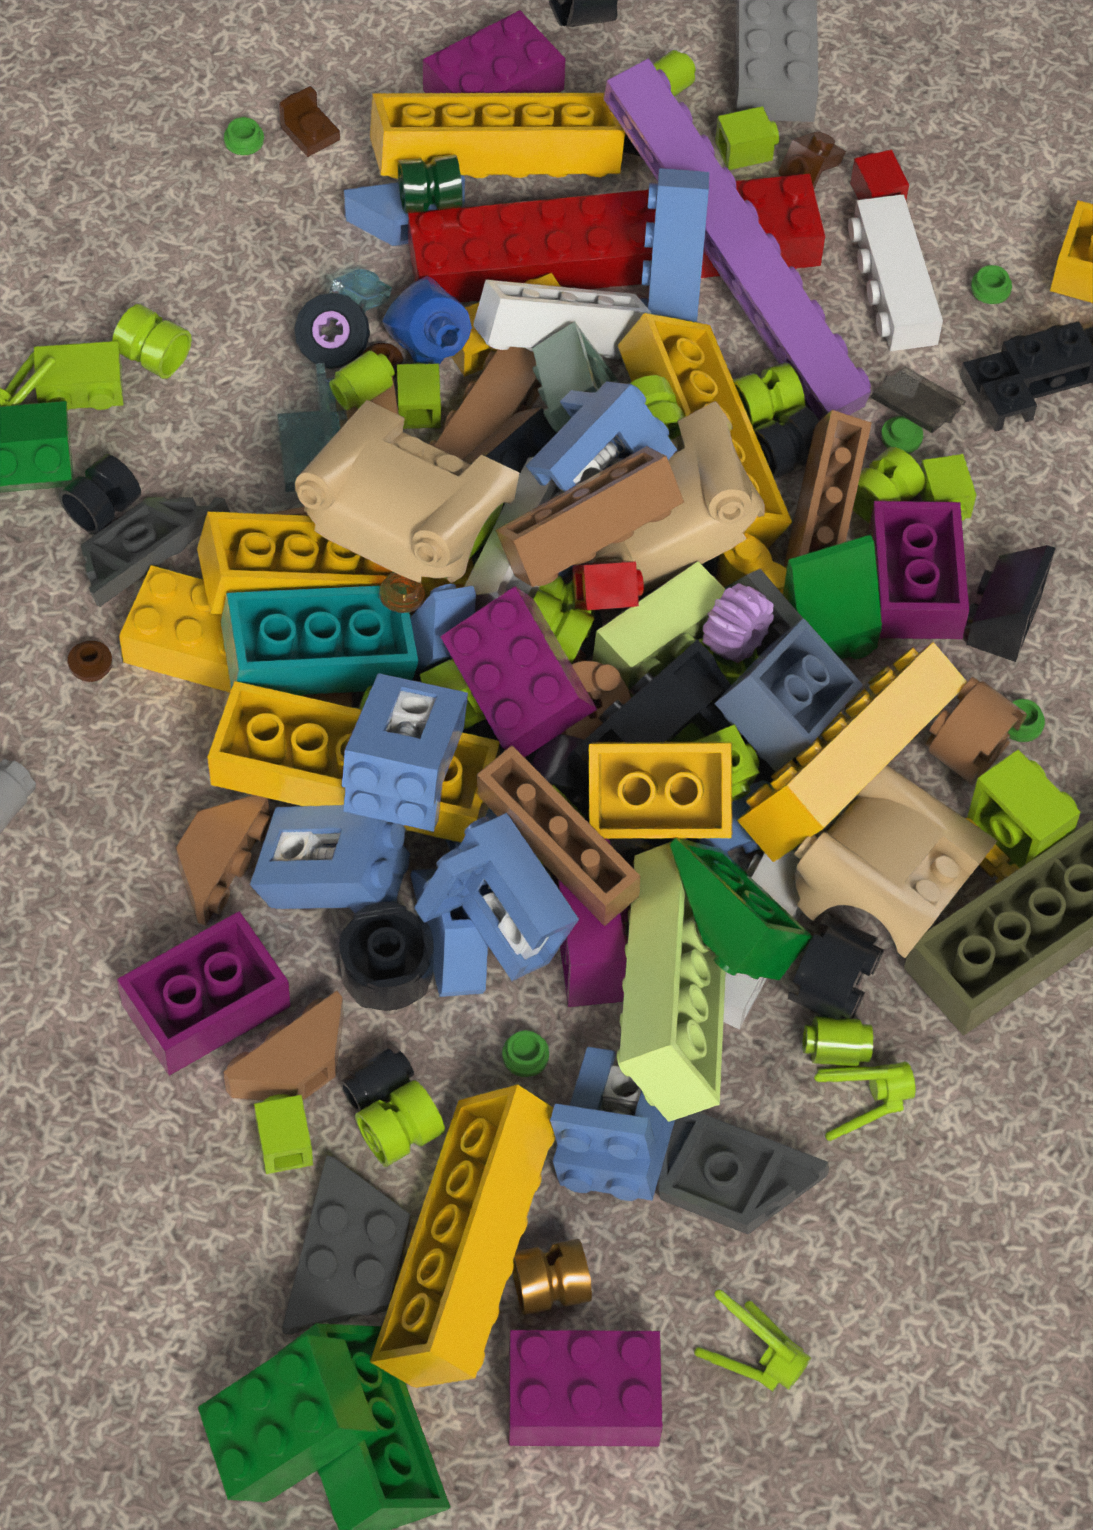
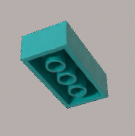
(315, 639)

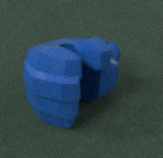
(428, 322)

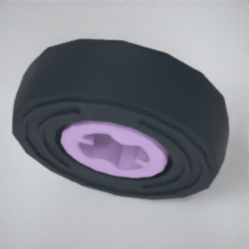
(318, 314)

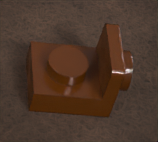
(306, 122)

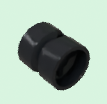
(787, 439)
(101, 493)

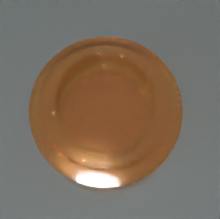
(401, 593)

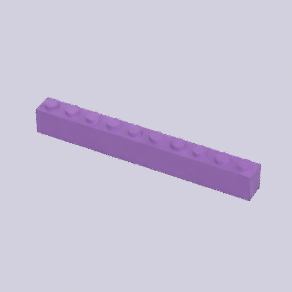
(739, 246)

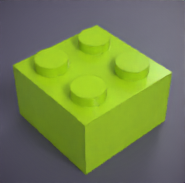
(1022, 808)

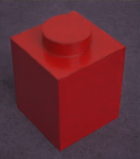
(878, 176)
(607, 585)

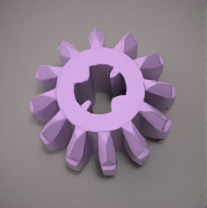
(738, 623)

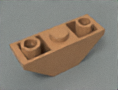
(219, 849)
(293, 1057)

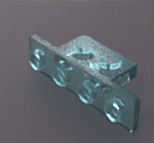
(307, 433)

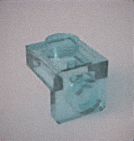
(362, 288)

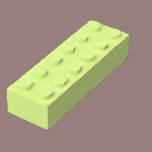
(670, 996)

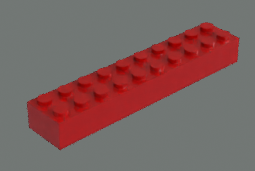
(588, 238)

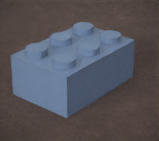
(789, 695)

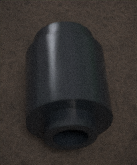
(376, 1078)

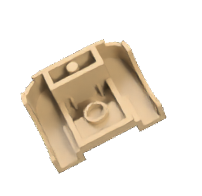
(401, 496)
(715, 509)
(891, 856)

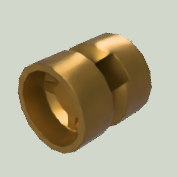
(551, 1276)

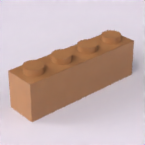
(499, 393)
(829, 484)
(590, 517)
(559, 835)

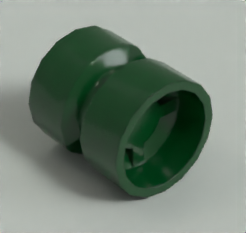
(430, 183)

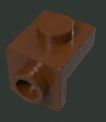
(811, 156)

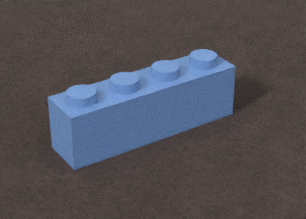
(676, 243)

